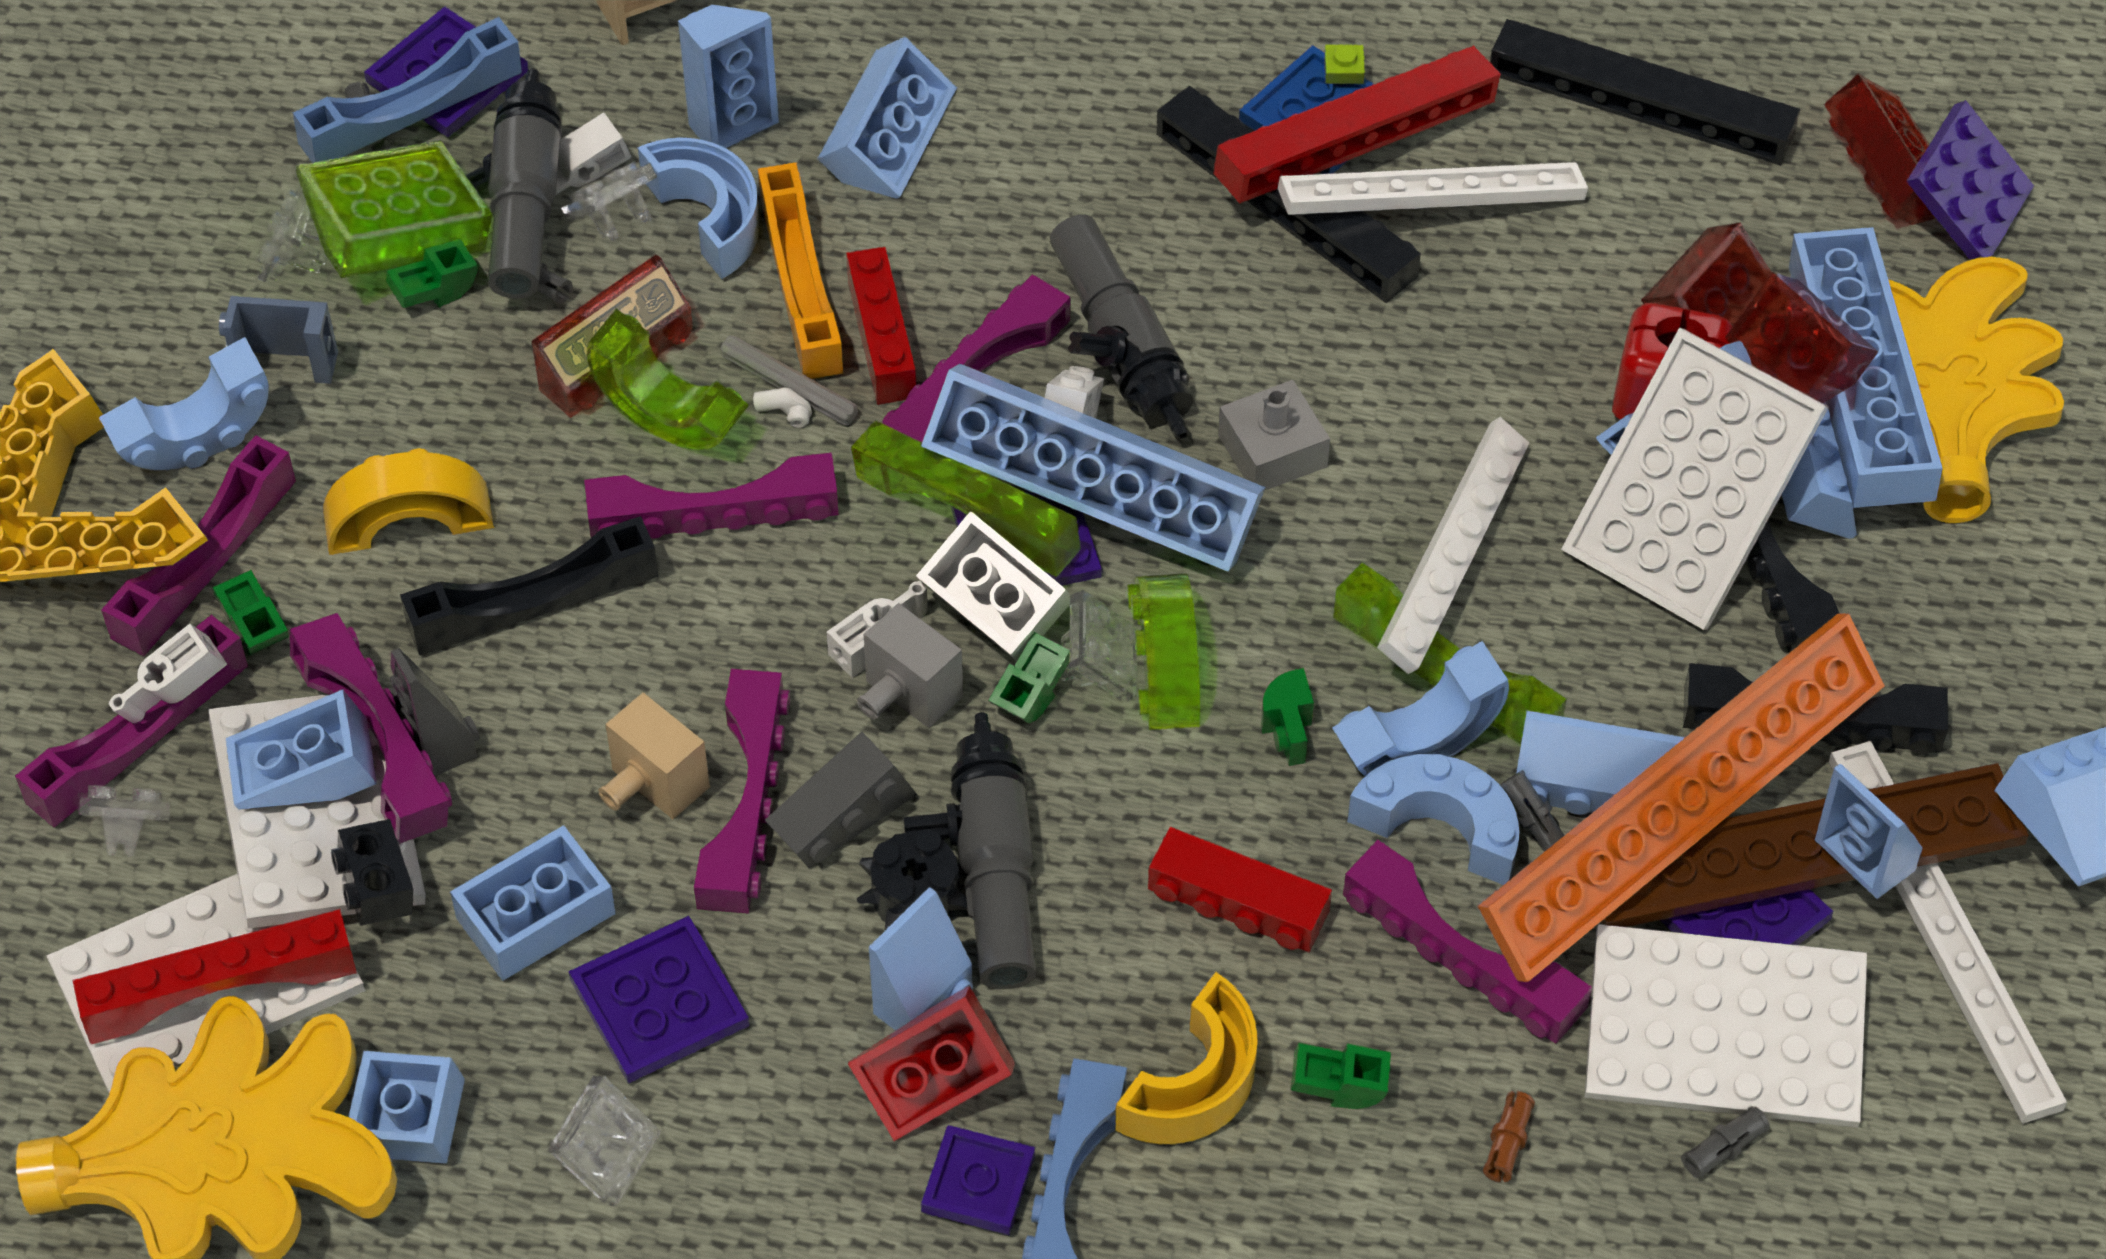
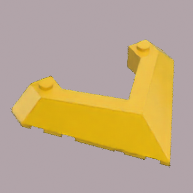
(37, 441)

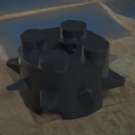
(906, 869)

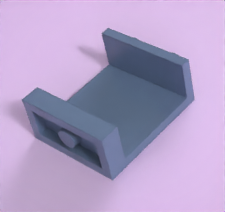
(283, 329)

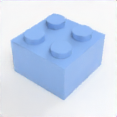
(409, 1103)

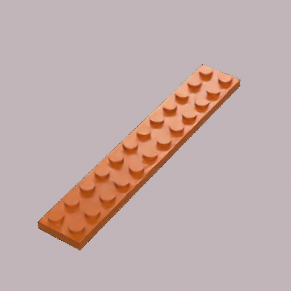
(1680, 798)

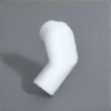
(791, 403)

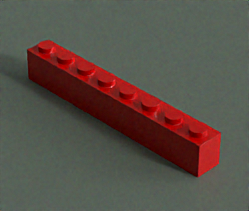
(1356, 123)

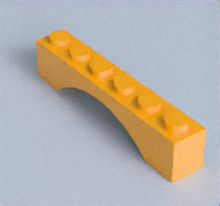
(798, 271)

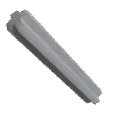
(784, 376)

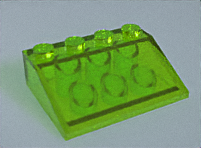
(391, 206)

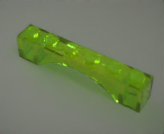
(900, 465)
(1366, 606)

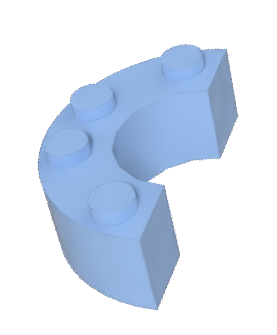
(721, 181)
(199, 425)
(1439, 722)
(1443, 791)

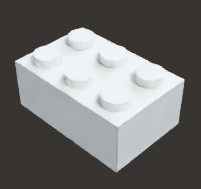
(994, 586)

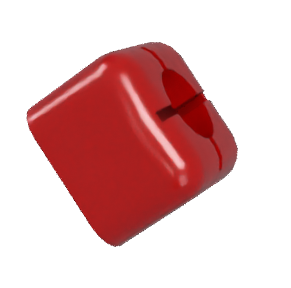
(1647, 342)

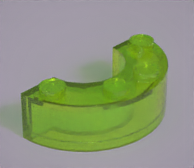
(652, 395)
(1169, 649)

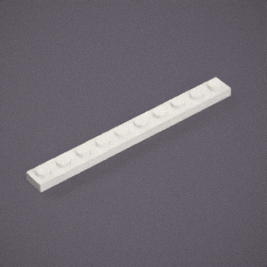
(1967, 969)

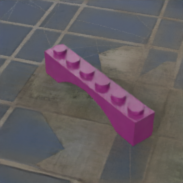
(1024, 321)
(793, 491)
(153, 601)
(331, 662)
(60, 772)
(728, 863)
(1389, 891)

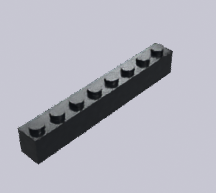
(1645, 91)
(1348, 240)

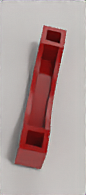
(133, 995)

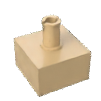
(654, 757)

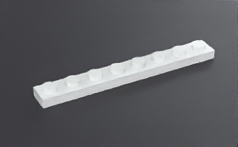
(1432, 188)
(1453, 546)

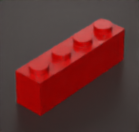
(881, 324)
(1239, 890)

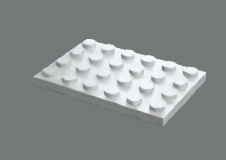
(1694, 478)
(287, 848)
(183, 924)
(1727, 1025)

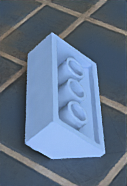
(728, 73)
(888, 120)
(1818, 487)
(1583, 761)

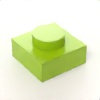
(1344, 64)

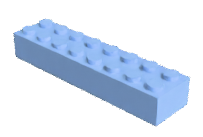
(1882, 417)
(1093, 467)

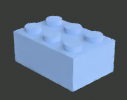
(533, 902)

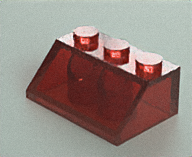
(1714, 274)
(1801, 339)

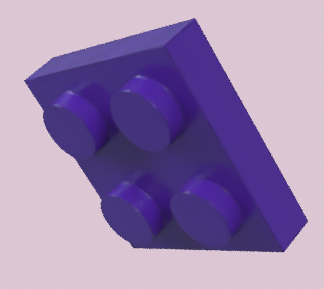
(978, 1179)

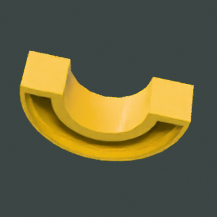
(402, 488)
(1210, 1095)

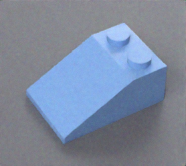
(302, 756)
(1865, 835)
(917, 962)

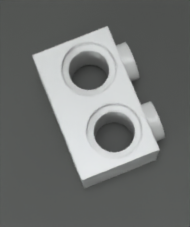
(1076, 390)

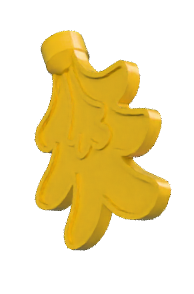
(1976, 374)
(219, 1140)

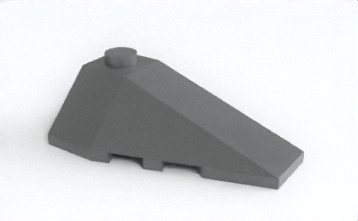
(432, 716)

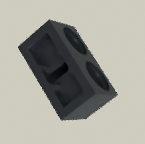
(379, 870)

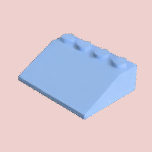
(2063, 801)

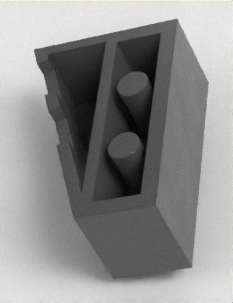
(840, 801)

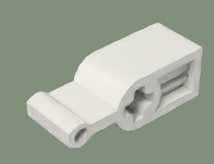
(590, 153)
(847, 637)
(170, 673)

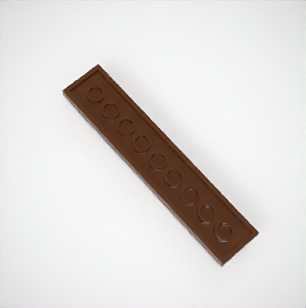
(1778, 853)

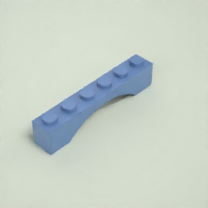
(343, 125)
(1085, 1120)

